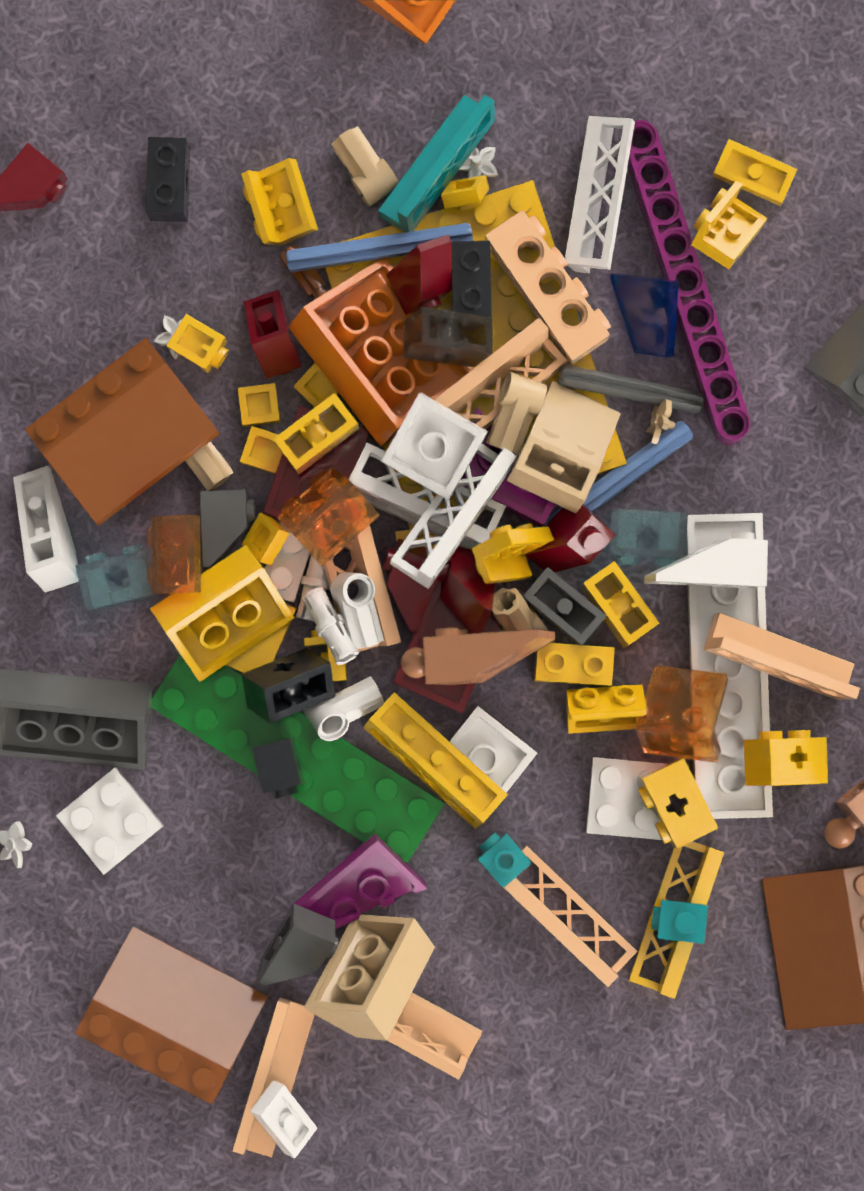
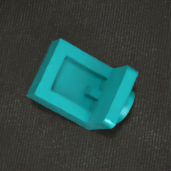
(502, 858)
(680, 921)

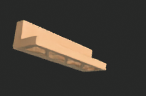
(497, 366)
(366, 562)
(780, 657)
(564, 933)
(444, 1037)
(279, 1063)

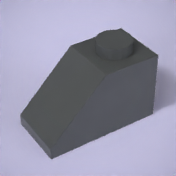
(223, 522)
(563, 607)
(298, 946)

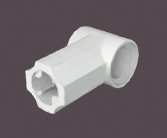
(360, 612)
(333, 715)

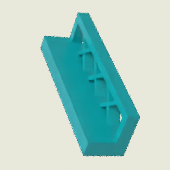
(438, 163)

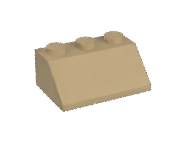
(371, 975)

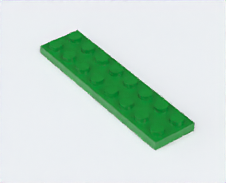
(338, 776)

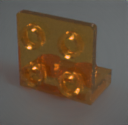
(327, 515)
(175, 554)
(682, 713)

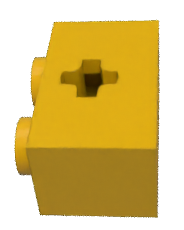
(316, 433)
(624, 608)
(574, 664)
(785, 760)
(695, 816)

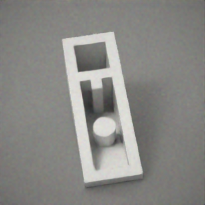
(44, 531)
(727, 563)

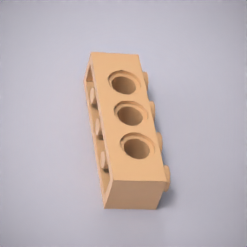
(523, 232)

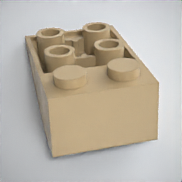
(564, 447)

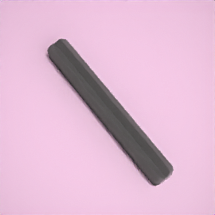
(629, 388)

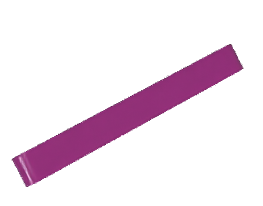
(697, 299)

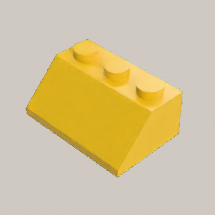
(228, 616)

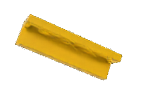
(435, 761)
(679, 950)

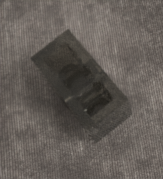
(448, 337)

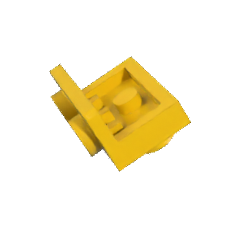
(279, 203)
(727, 228)
(504, 554)
(604, 708)

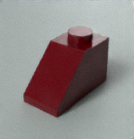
(30, 181)
(423, 275)
(270, 335)
(576, 540)
(466, 591)
(408, 594)

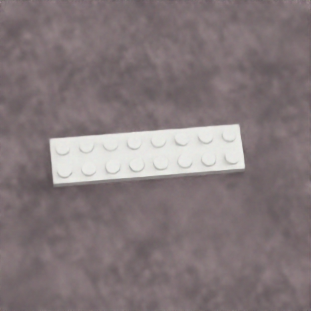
(747, 692)

